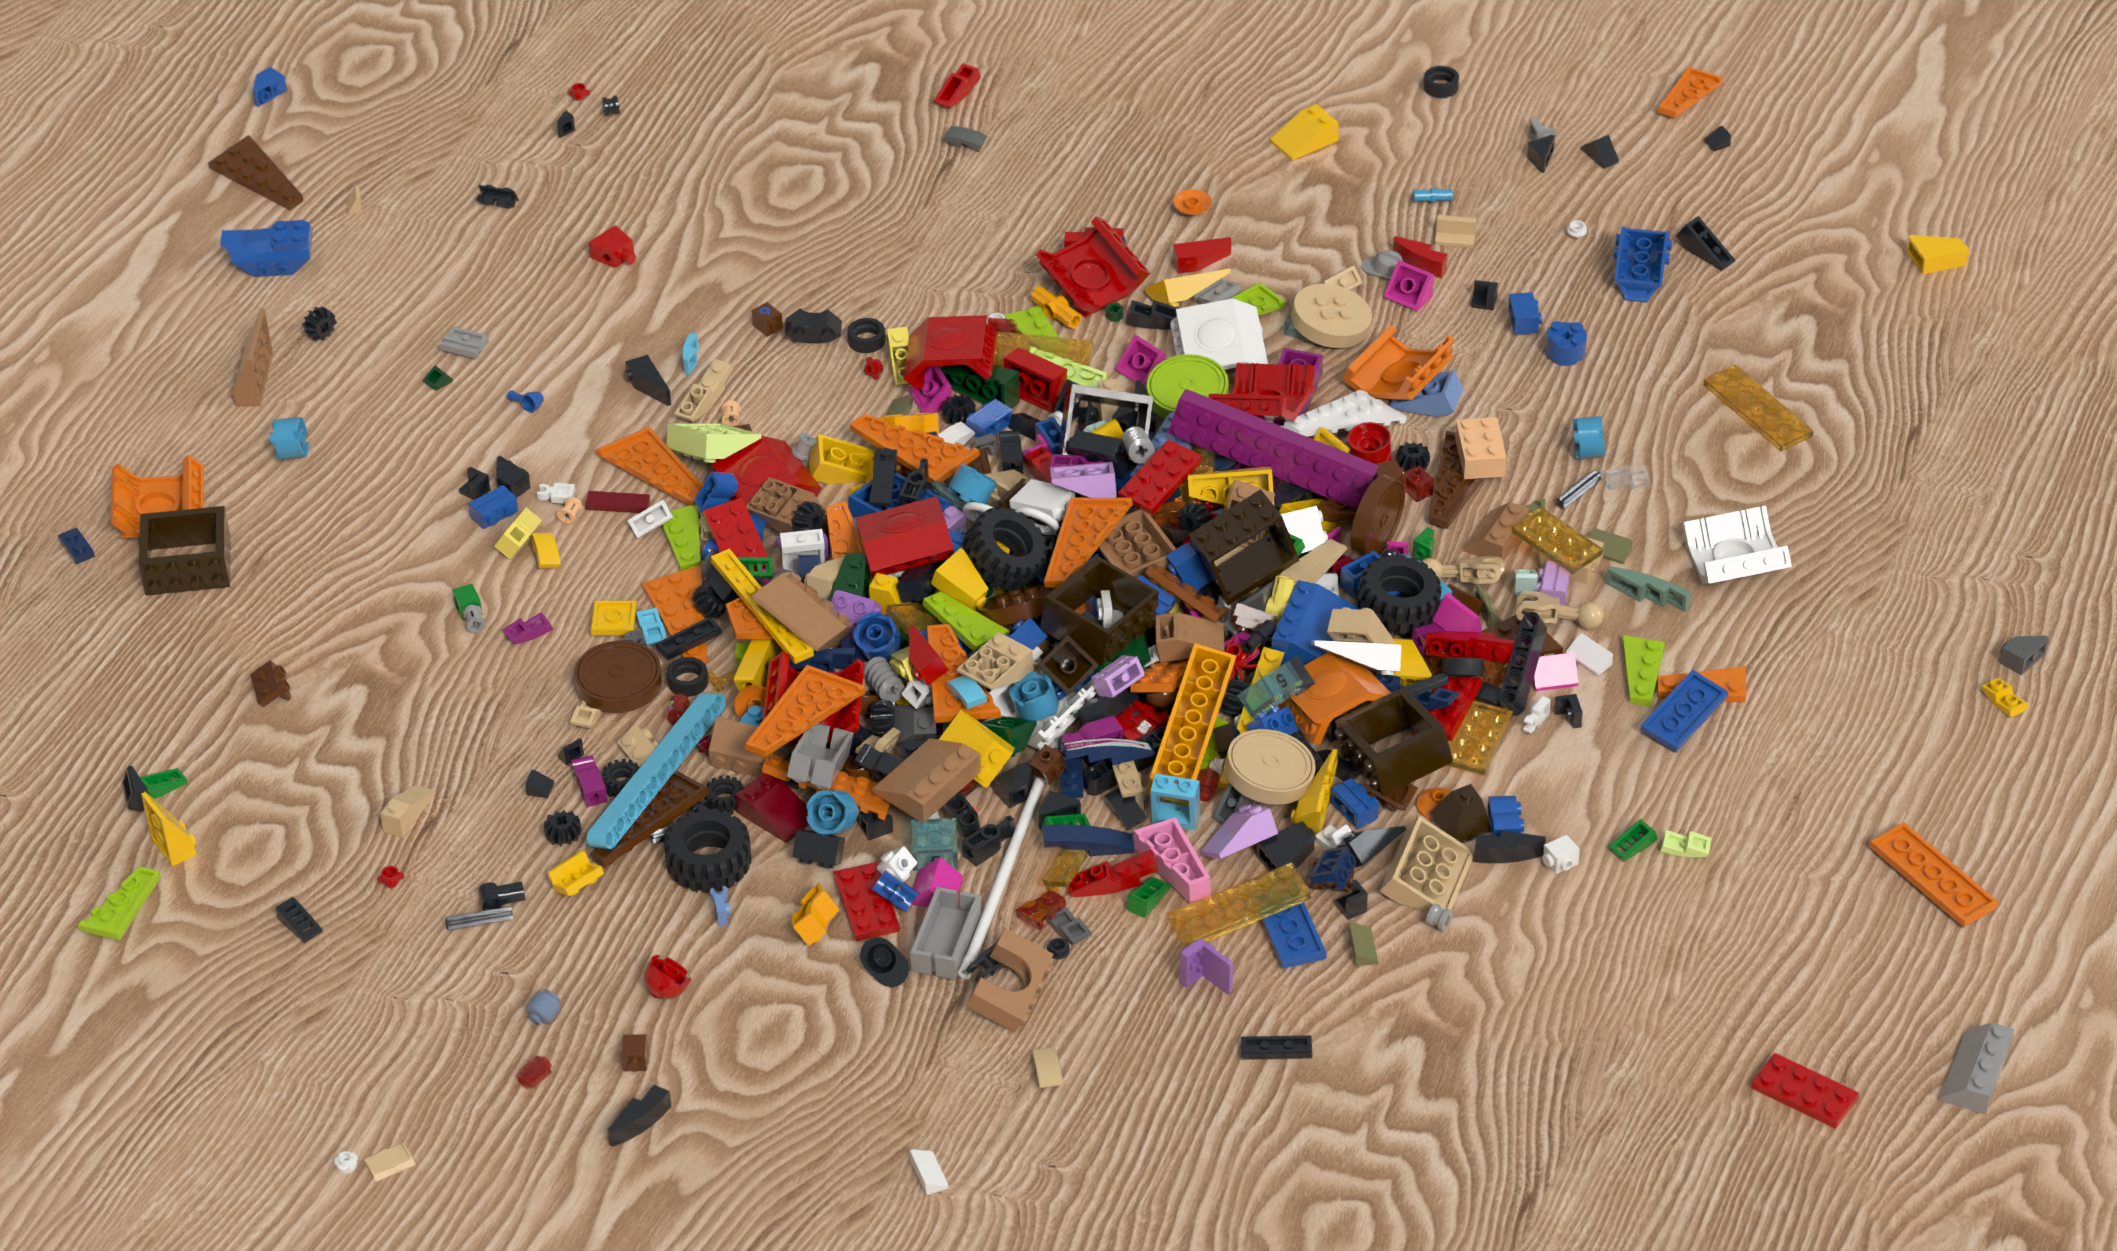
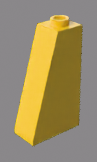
(753, 665)

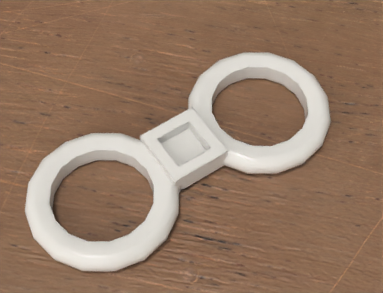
(1051, 529)

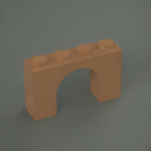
(1030, 963)

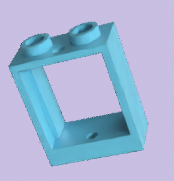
(1186, 790)

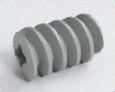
(1138, 445)
(883, 679)

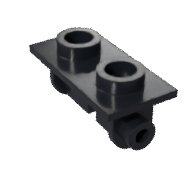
(505, 197)
(1087, 416)

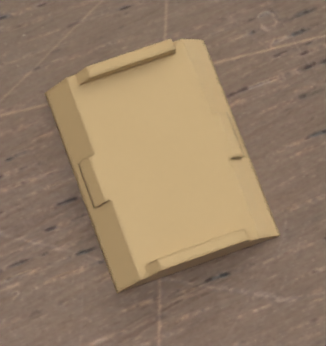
(389, 1161)

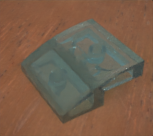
(941, 488)

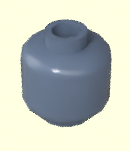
(543, 1007)

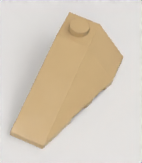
(1315, 563)

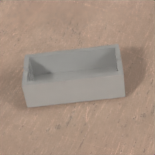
(814, 761)
(945, 933)

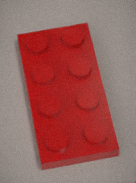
(1160, 476)
(735, 530)
(1454, 714)
(866, 910)
(1805, 1090)

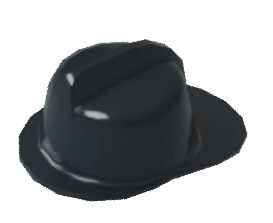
(884, 962)

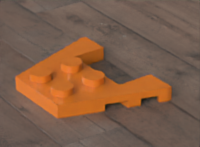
(745, 622)

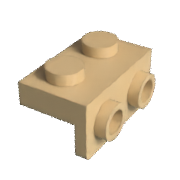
(638, 744)
(1130, 782)

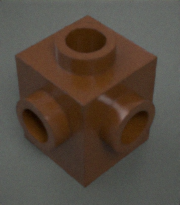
(1047, 764)

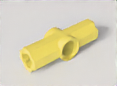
(1280, 596)

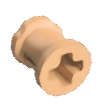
(726, 409)
(569, 519)

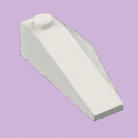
(1371, 655)

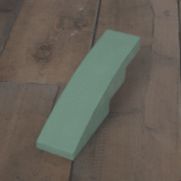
(1641, 586)

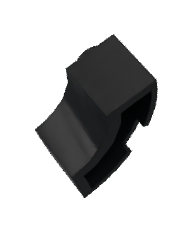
(813, 327)

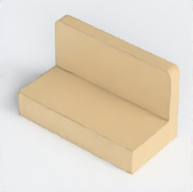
(1456, 231)
(1346, 278)
(883, 744)

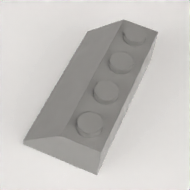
(1978, 1067)

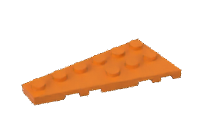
(913, 446)
(653, 462)
(674, 604)
(944, 702)
(859, 788)

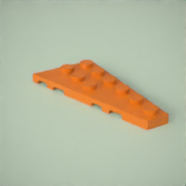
(1082, 532)
(805, 703)

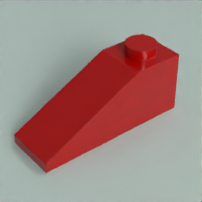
(1200, 254)
(924, 658)

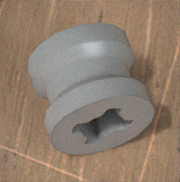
(1439, 917)

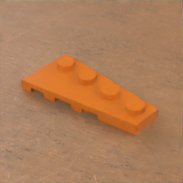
(1688, 90)
(842, 531)
(1729, 679)

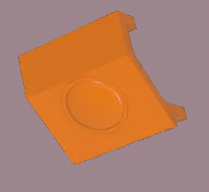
(1395, 371)
(145, 495)
(1336, 689)

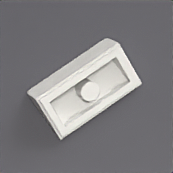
(650, 518)
(1590, 654)
(928, 1171)

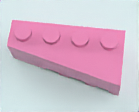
(1175, 858)

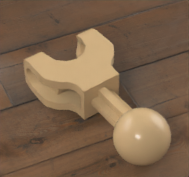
(1470, 570)
(1588, 615)

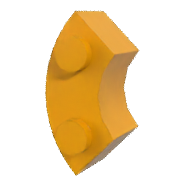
(920, 421)
(814, 914)

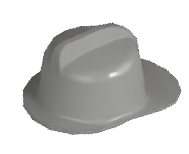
(1382, 264)

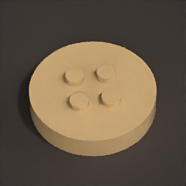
(1331, 315)
(1269, 766)

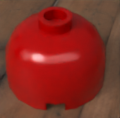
(665, 978)

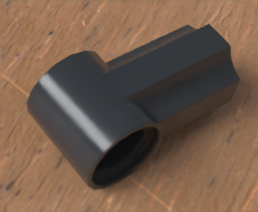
(495, 896)

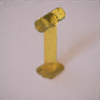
(718, 681)

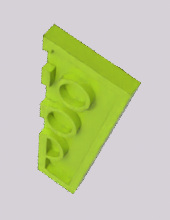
(684, 536)

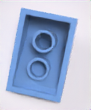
(1436, 398)

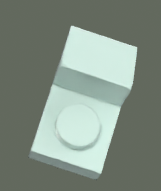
(1525, 580)

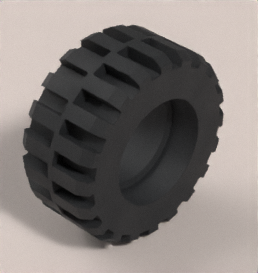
(1017, 534)
(1404, 576)
(710, 870)

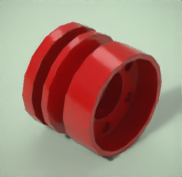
(1370, 442)

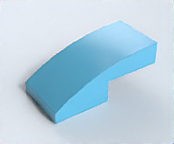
(689, 353)
(651, 626)
(967, 691)

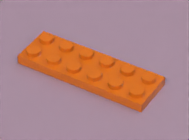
(1933, 874)

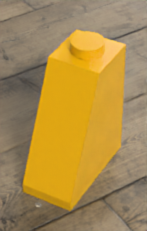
(1936, 253)
(961, 581)
(885, 591)
(1412, 664)

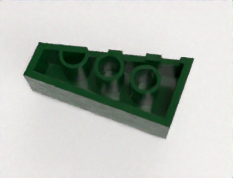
(1001, 385)
(853, 575)

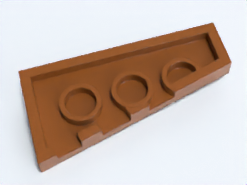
(1187, 593)

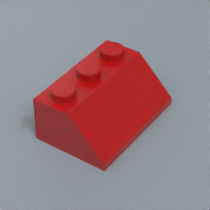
(1038, 378)

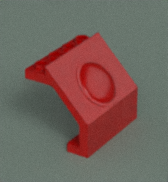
(1095, 269)
(950, 342)
(1270, 390)
(763, 460)
(905, 537)
(782, 676)

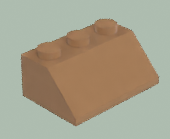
(1495, 533)
(729, 751)

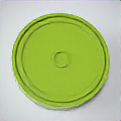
(1184, 372)

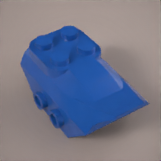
(270, 250)
(1640, 262)

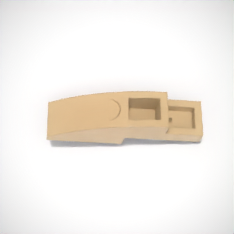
(706, 393)

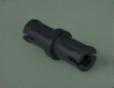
(1259, 636)

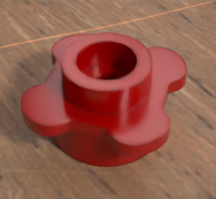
(578, 91)
(873, 367)
(390, 876)

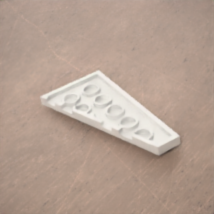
(1346, 414)

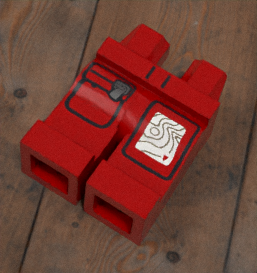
(1140, 720)

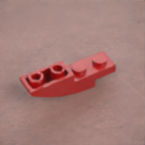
(1469, 645)
(1109, 879)

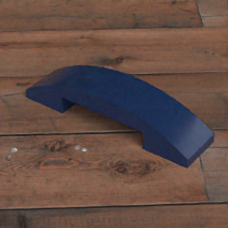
(1437, 700)

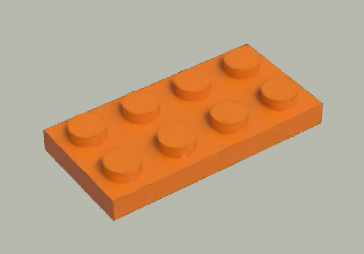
(1161, 677)

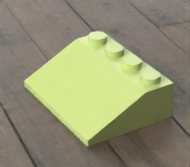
(708, 440)

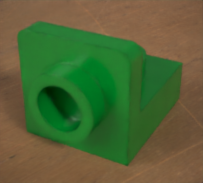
(1424, 544)

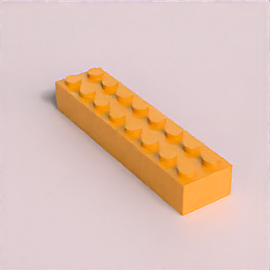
(1193, 716)

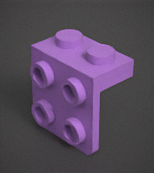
(854, 607)
(1204, 960)

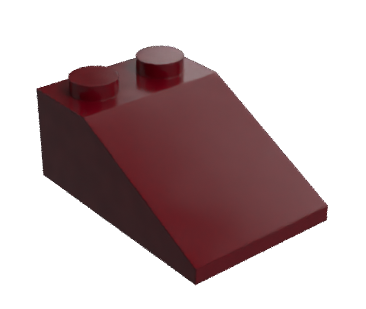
(772, 807)

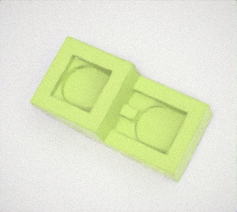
(1692, 846)

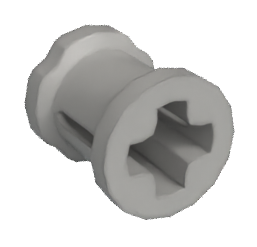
(803, 446)
(477, 612)

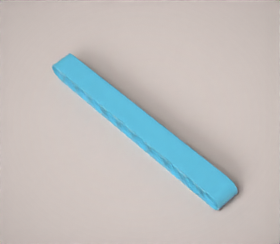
(656, 771)

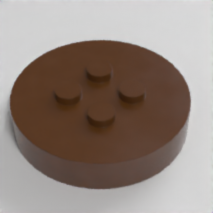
(1377, 515)
(1016, 604)
(618, 676)

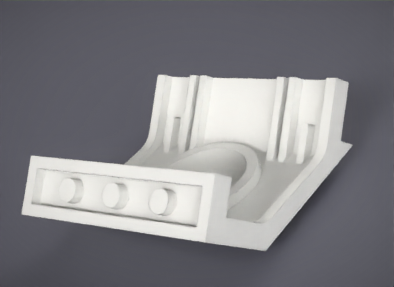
(1221, 331)
(1734, 545)
(1051, 727)

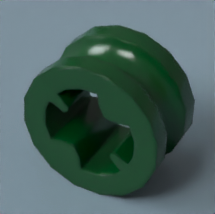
(1114, 312)

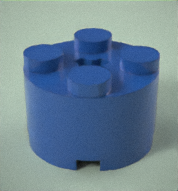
(1566, 343)
(876, 625)

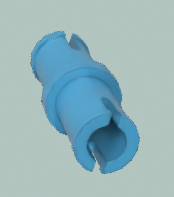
(1432, 195)

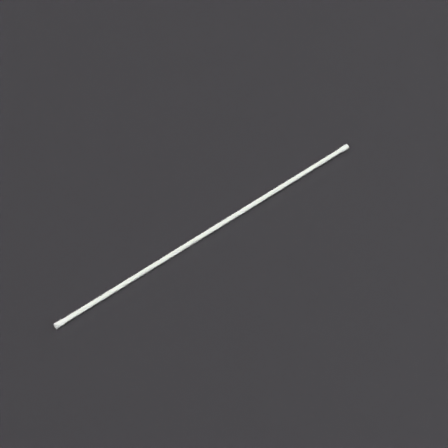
(1004, 872)

